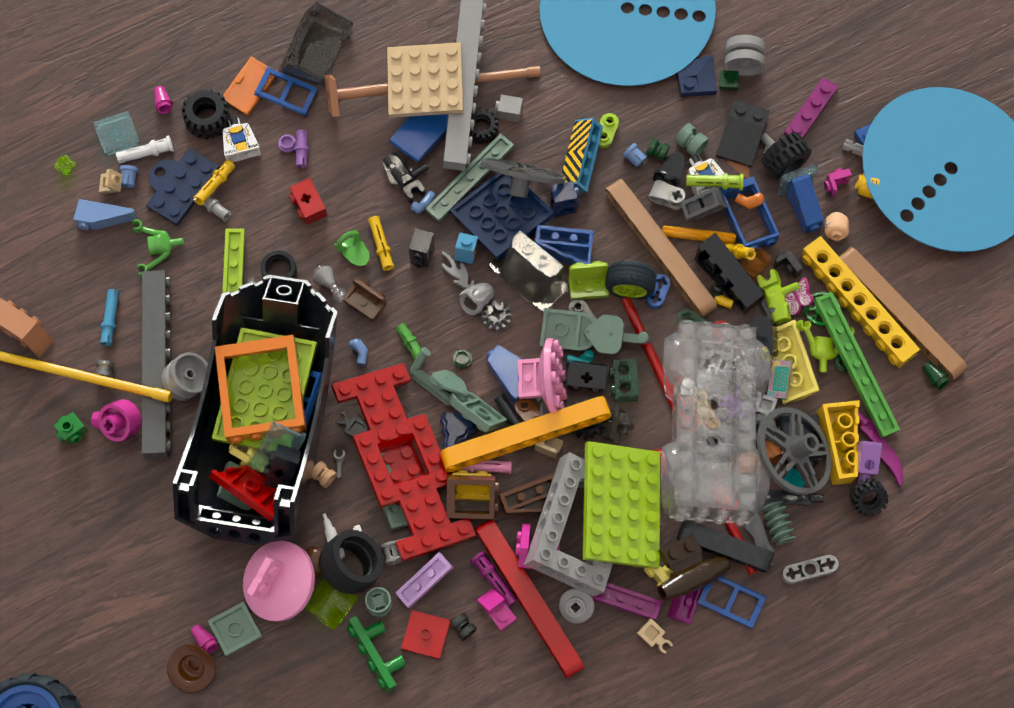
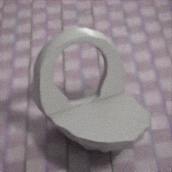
(480, 294)

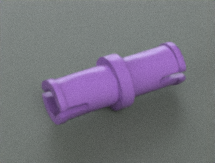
(301, 149)

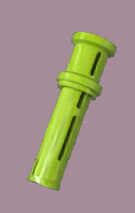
(724, 181)

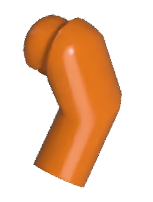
(750, 202)

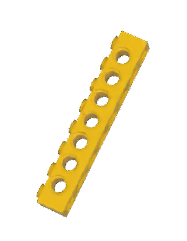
(859, 292)

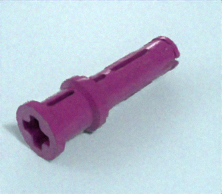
(486, 573)

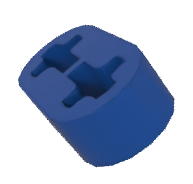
(662, 293)

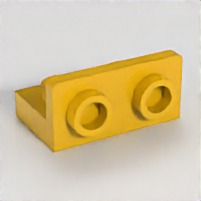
(472, 492)

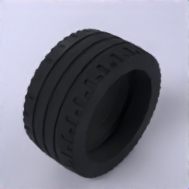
(338, 575)

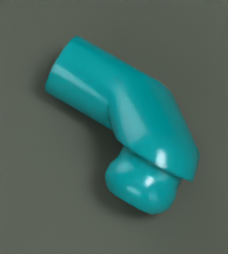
(588, 356)

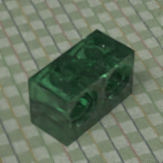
(628, 380)

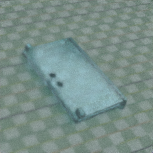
(276, 435)

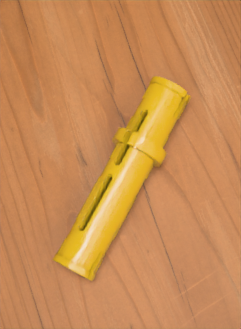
(219, 176)
(383, 250)

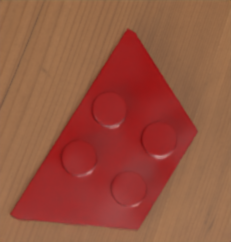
(248, 487)

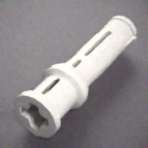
(152, 148)

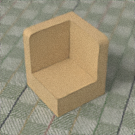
(550, 447)

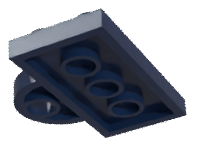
(179, 185)

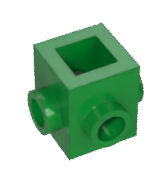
(70, 429)

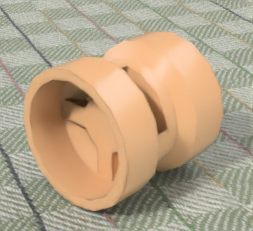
(323, 474)

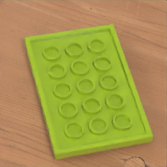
(262, 386)
(621, 505)

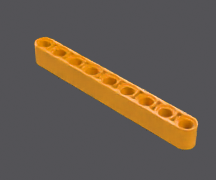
(525, 434)

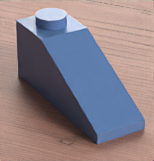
(100, 215)

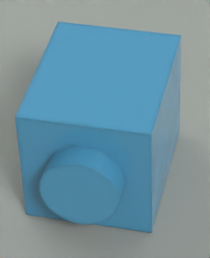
(466, 248)

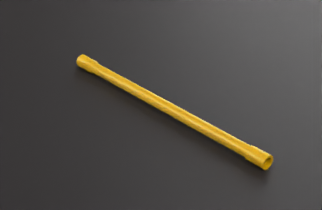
(154, 393)

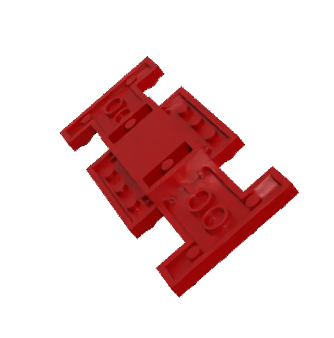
(407, 482)

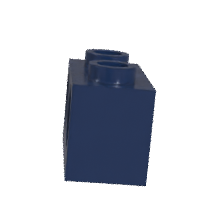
(564, 198)

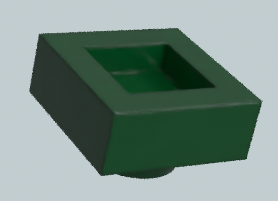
(728, 80)

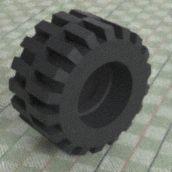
(205, 100)
(786, 155)

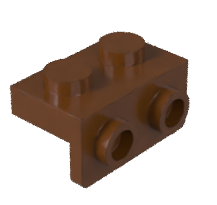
(365, 299)

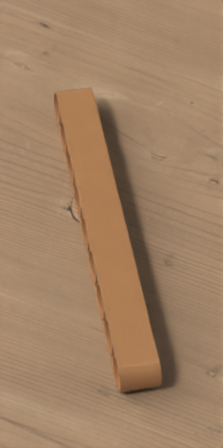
(660, 248)
(919, 331)

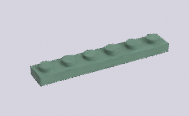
(467, 179)

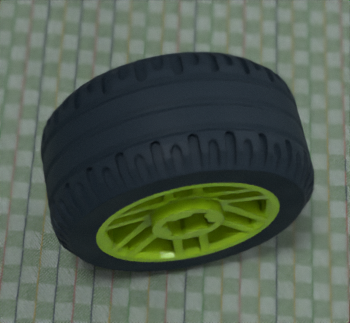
(630, 279)

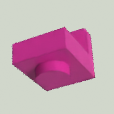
(836, 178)

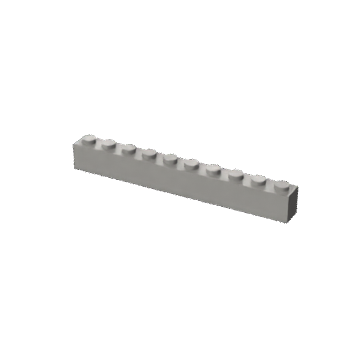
(460, 124)

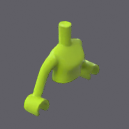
(819, 346)

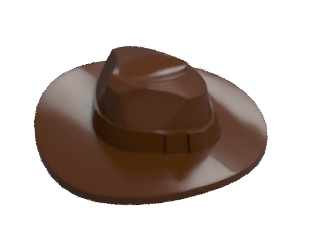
(190, 668)

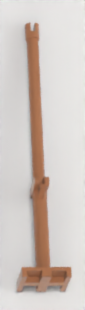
(335, 94)

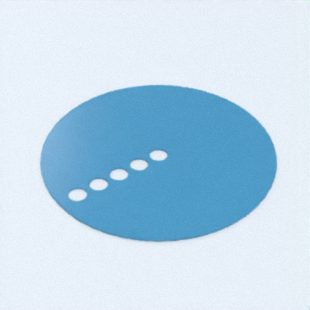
(625, 47)
(914, 142)

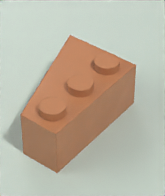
(24, 328)

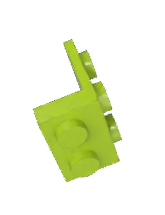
(588, 280)

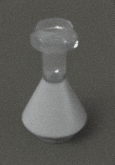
(324, 276)

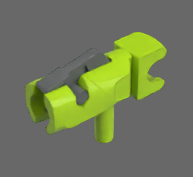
(774, 300)

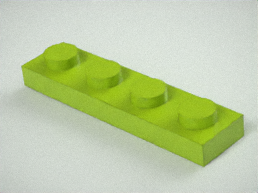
(233, 259)

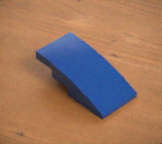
(420, 135)

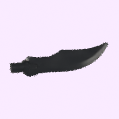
(790, 498)

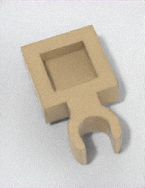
(652, 634)

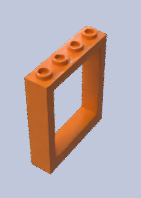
(258, 431)

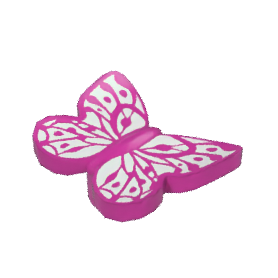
(800, 297)

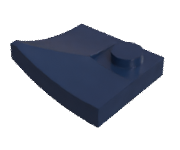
(698, 78)

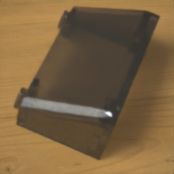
(316, 44)

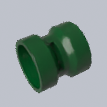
(658, 149)

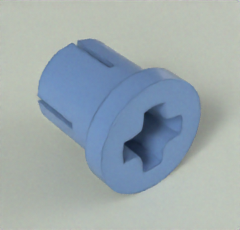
(634, 155)
(129, 175)

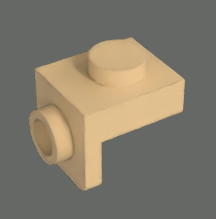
(110, 182)

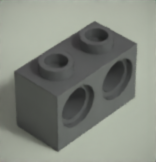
(703, 204)

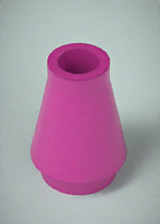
(162, 101)
(204, 639)

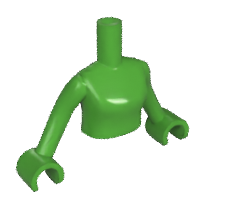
(158, 244)

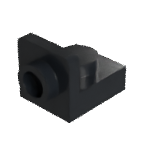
(791, 265)

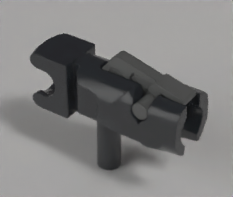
(401, 175)

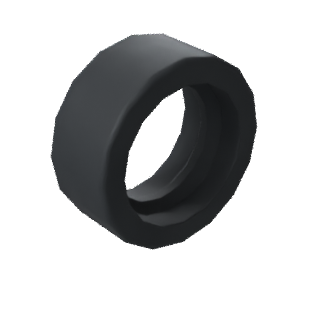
(279, 255)

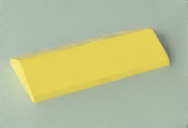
(792, 349)

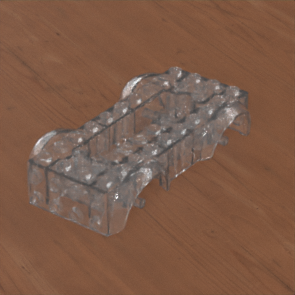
(734, 370)

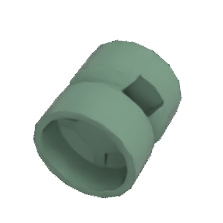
(693, 141)
(378, 602)

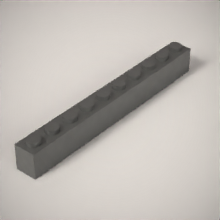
(154, 360)

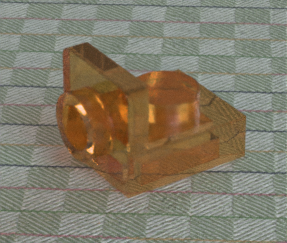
(758, 264)

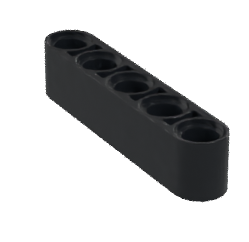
(722, 544)

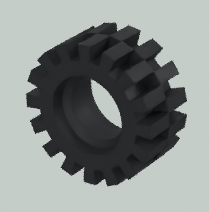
(493, 128)
(873, 505)

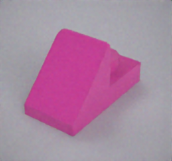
(496, 609)

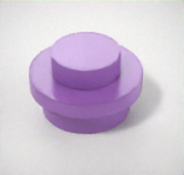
(287, 143)

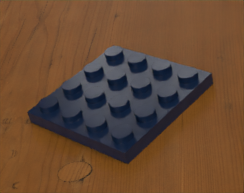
(500, 216)

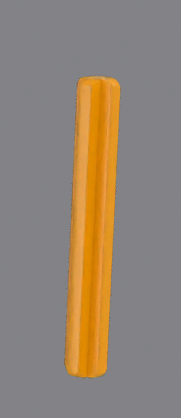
(697, 234)

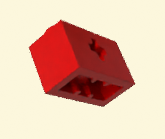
(314, 208)

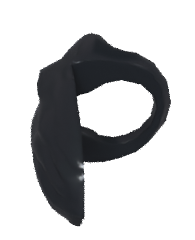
(671, 170)

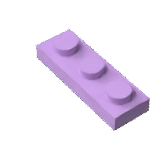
(424, 580)

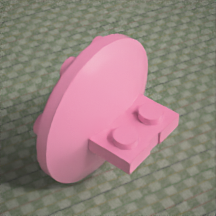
(544, 376)
(278, 581)

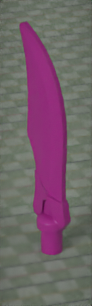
(887, 453)

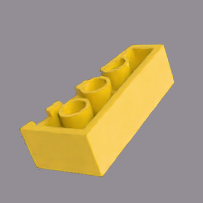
(840, 427)

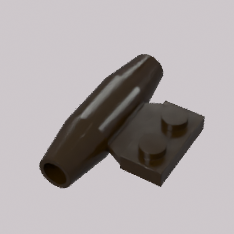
(690, 571)

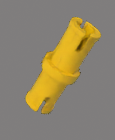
(740, 251)

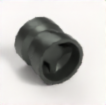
(463, 626)

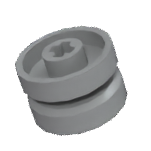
(745, 55)
(185, 376)

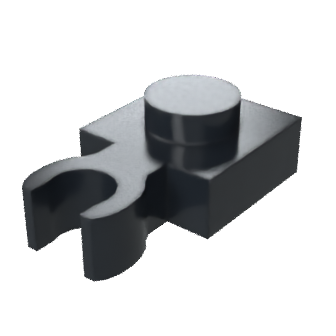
(353, 426)

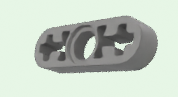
(822, 560)

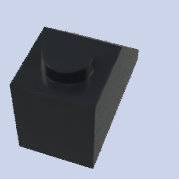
(766, 332)

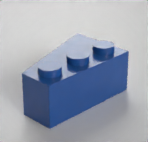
(565, 244)

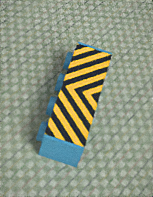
(582, 152)

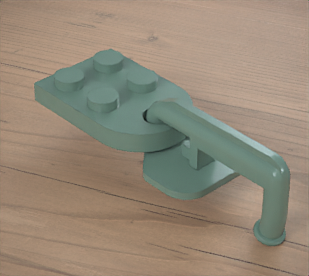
(604, 333)
(465, 402)

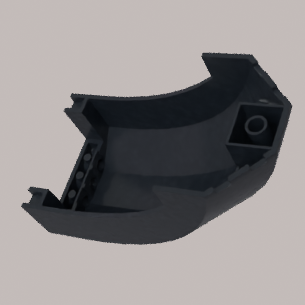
(275, 307)

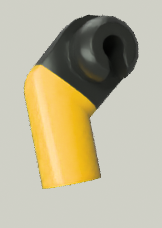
(719, 298)

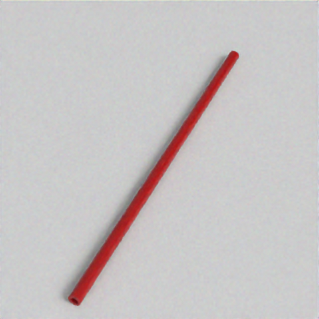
(659, 372)

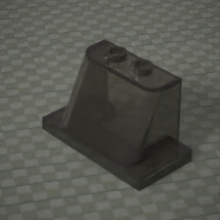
(531, 272)

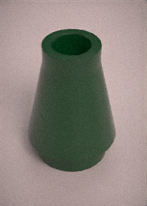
(936, 376)

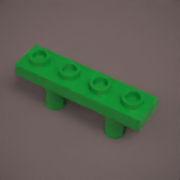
(375, 663)

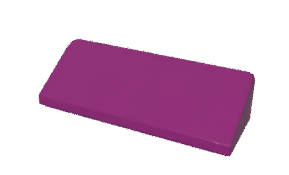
(683, 607)

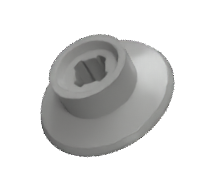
(583, 599)

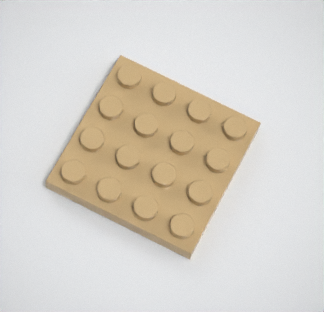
(425, 80)

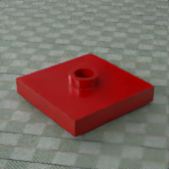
(425, 634)

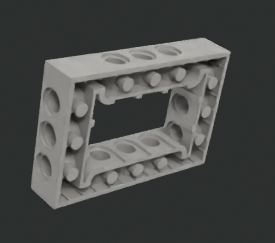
(543, 553)

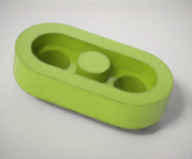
(609, 129)

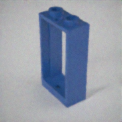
(751, 186)

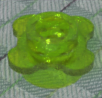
(64, 159)

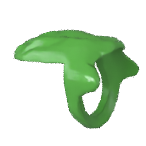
(353, 248)

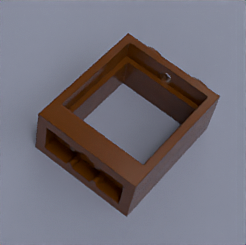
(452, 480)

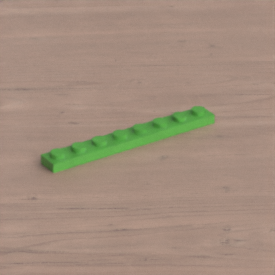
(856, 364)

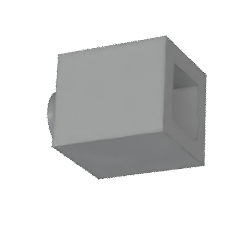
(509, 108)

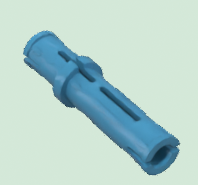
(108, 324)

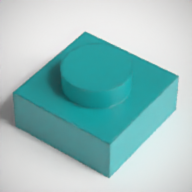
(794, 478)

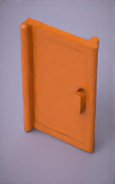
(242, 95)

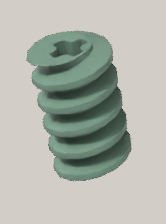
(777, 523)

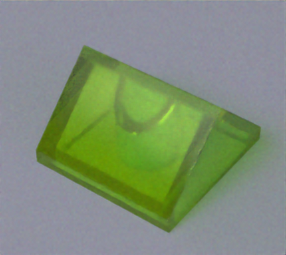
(329, 604)

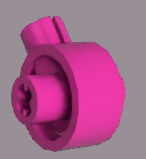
(118, 420)

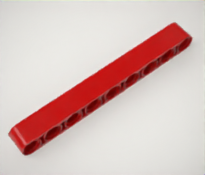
(529, 598)

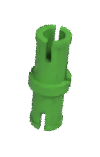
(408, 339)

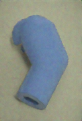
(418, 208)
(361, 349)

